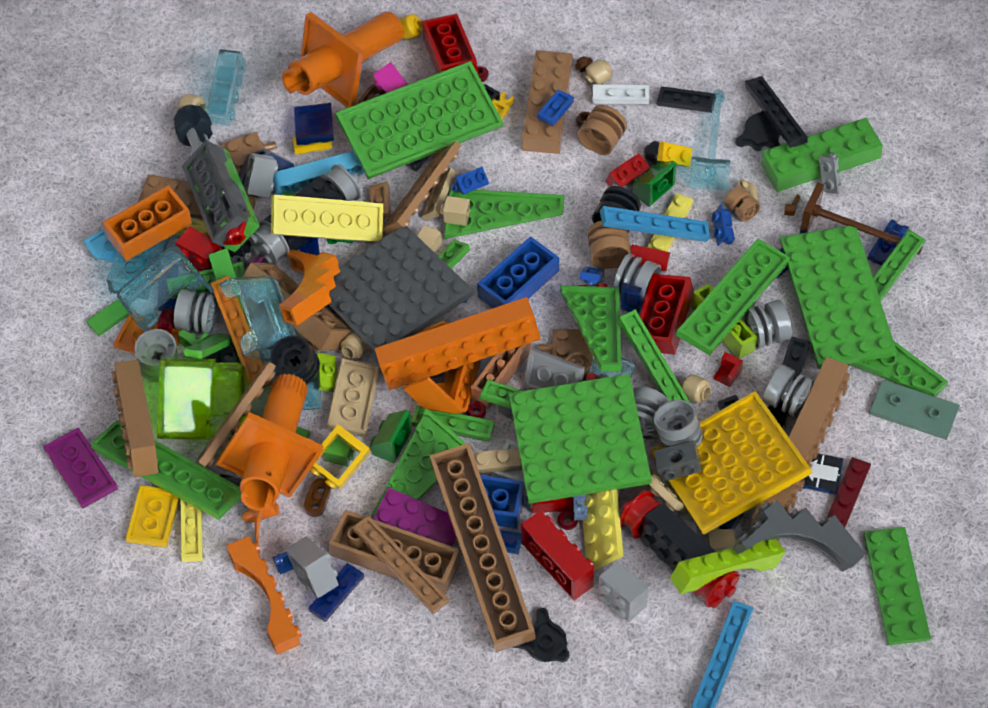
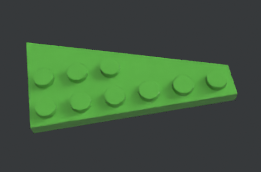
(503, 209)
(596, 317)
(906, 371)
(414, 470)

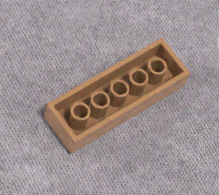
(549, 74)
(322, 328)
(134, 418)
(432, 557)

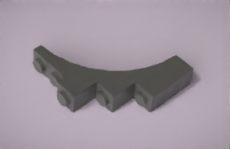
(825, 535)

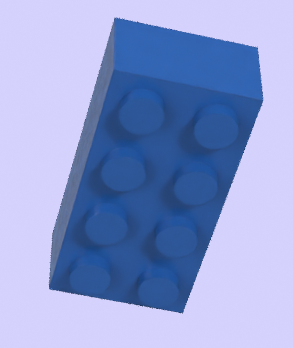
(519, 274)

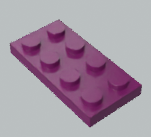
(80, 467)
(415, 517)

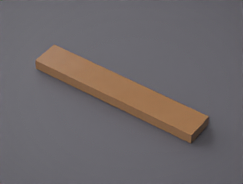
(400, 564)

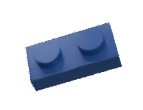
(555, 107)
(591, 275)

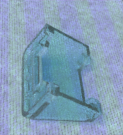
(260, 302)

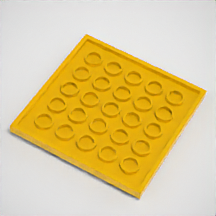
(742, 463)

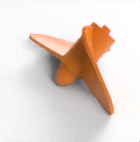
(257, 516)

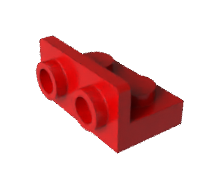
(628, 171)

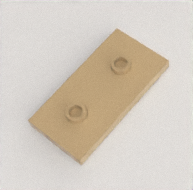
(353, 396)

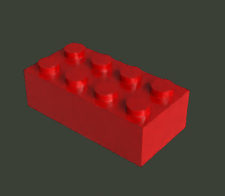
(447, 43)
(666, 309)
(557, 555)

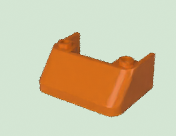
(449, 396)

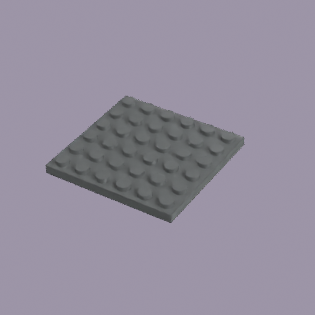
(395, 289)

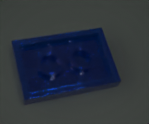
(313, 124)

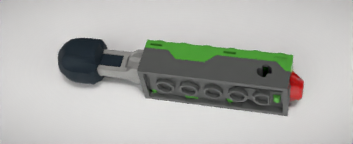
(214, 181)

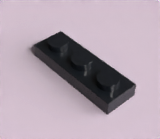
(686, 99)

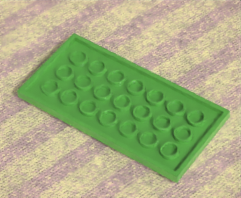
(418, 120)
(838, 296)

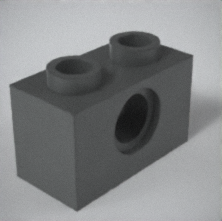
(678, 460)

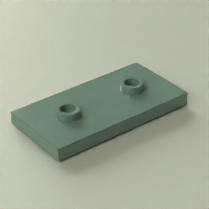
(914, 409)

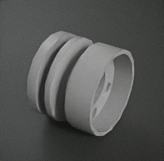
(634, 273)
(195, 311)
(769, 323)
(150, 349)
(786, 390)
(647, 403)
(677, 423)

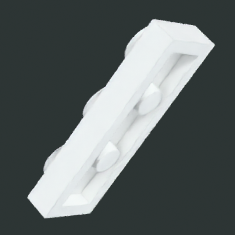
(620, 94)

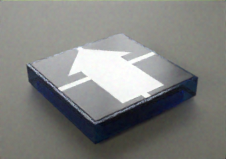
(825, 474)

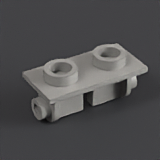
(829, 173)

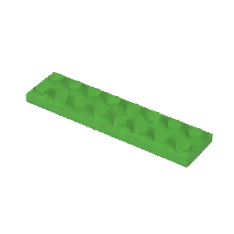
(733, 297)
(176, 474)

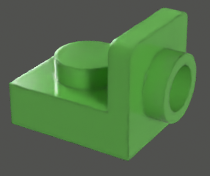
(187, 339)

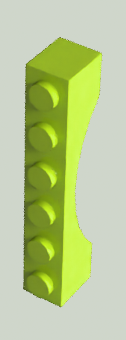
(698, 571)

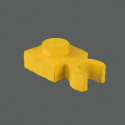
(503, 105)

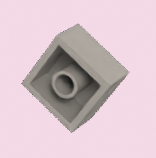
(312, 566)
(622, 591)

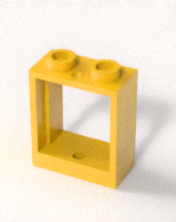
(363, 450)

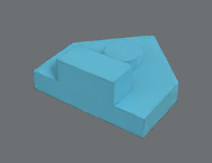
(100, 246)

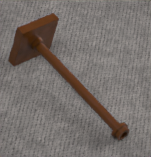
(814, 209)

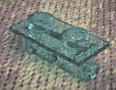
(313, 397)

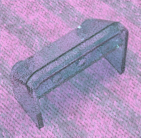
(158, 284)

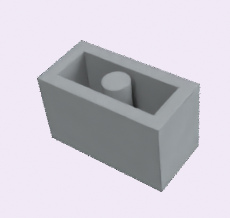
(260, 175)

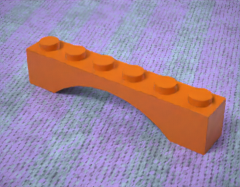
(247, 561)

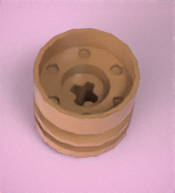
(602, 129)
(607, 246)

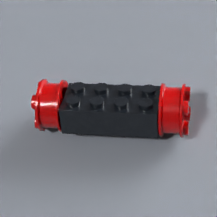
(673, 542)

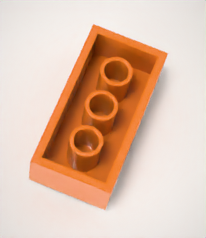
(147, 223)

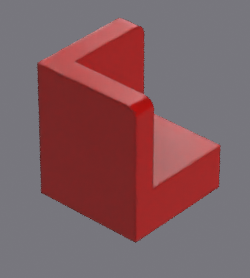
(729, 370)

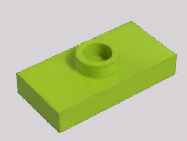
(328, 373)

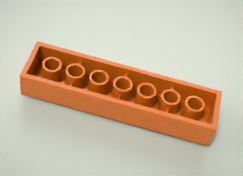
(458, 343)

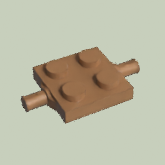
(243, 146)
(565, 343)

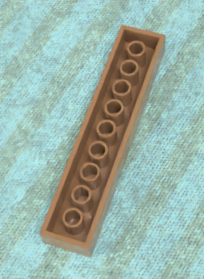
(813, 423)
(482, 548)

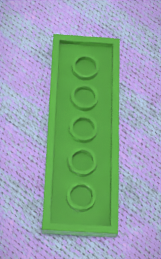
(897, 586)

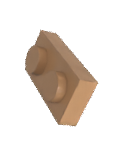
(381, 194)

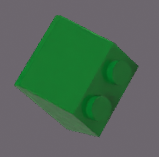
(655, 182)
(392, 436)

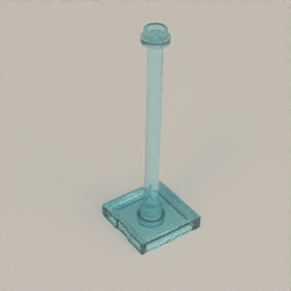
(711, 172)

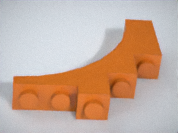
(315, 287)

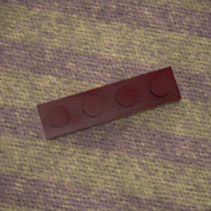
(849, 490)

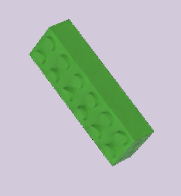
(852, 142)

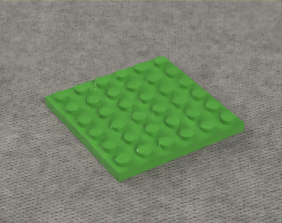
(579, 438)

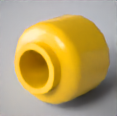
(412, 26)

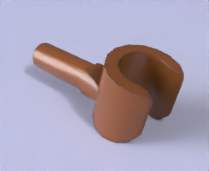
(790, 208)

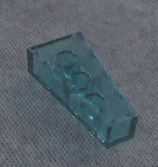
(226, 86)

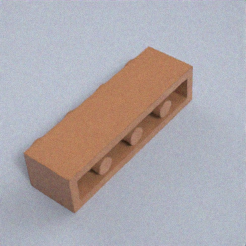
(500, 370)

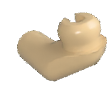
(749, 187)

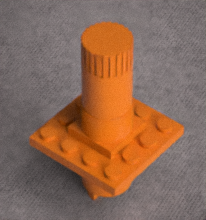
(336, 59)
(269, 449)

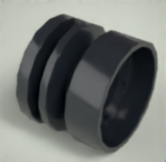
(618, 198)
(295, 357)

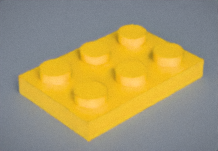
(152, 517)

